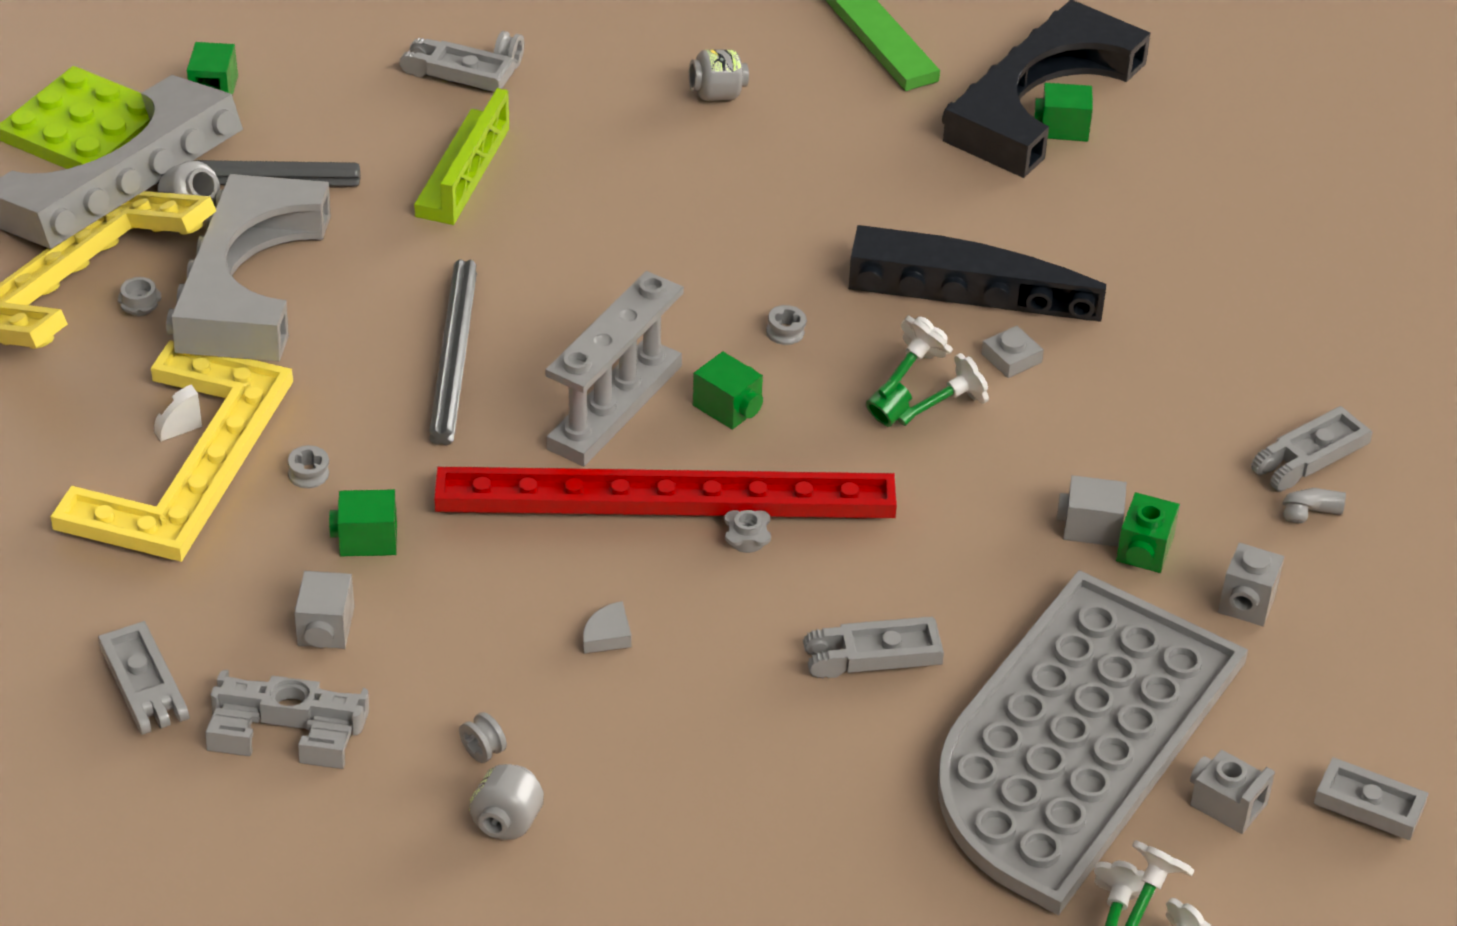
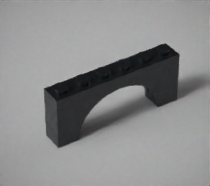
(1073, 41)

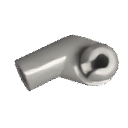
(1312, 499)

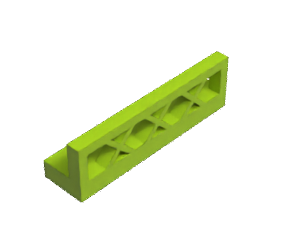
(465, 161)

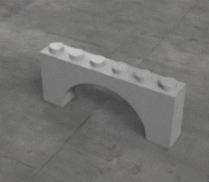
(182, 126)
(212, 308)

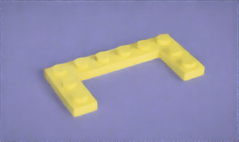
(36, 325)
(169, 530)

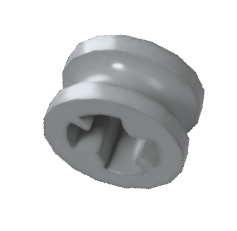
(510, 46)
(786, 334)
(308, 456)
(482, 737)

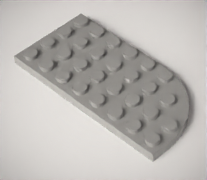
(1076, 735)

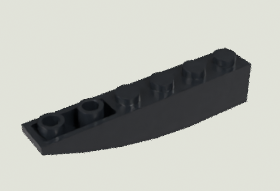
(969, 274)

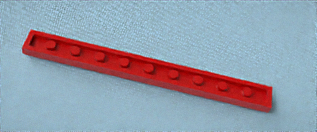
(664, 492)

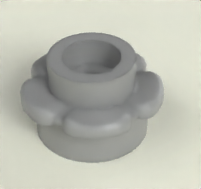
(139, 296)

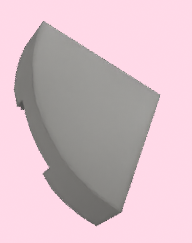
(607, 629)

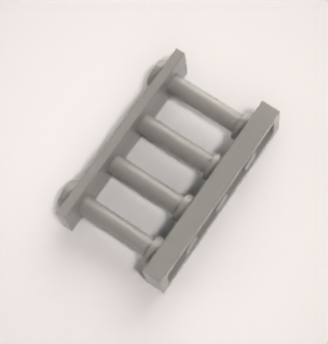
(626, 388)

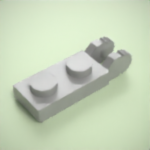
(457, 64)
(1312, 447)
(874, 646)

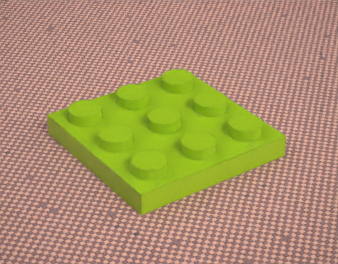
(76, 119)

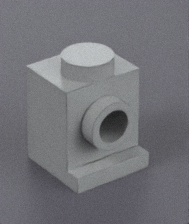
(1230, 790)

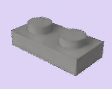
(1371, 798)

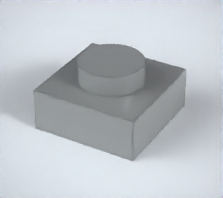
(1012, 351)

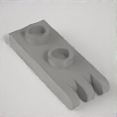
(142, 676)

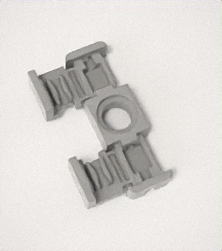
(321, 712)

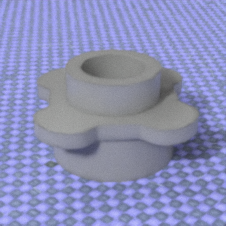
(747, 530)

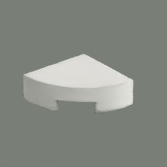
(180, 416)

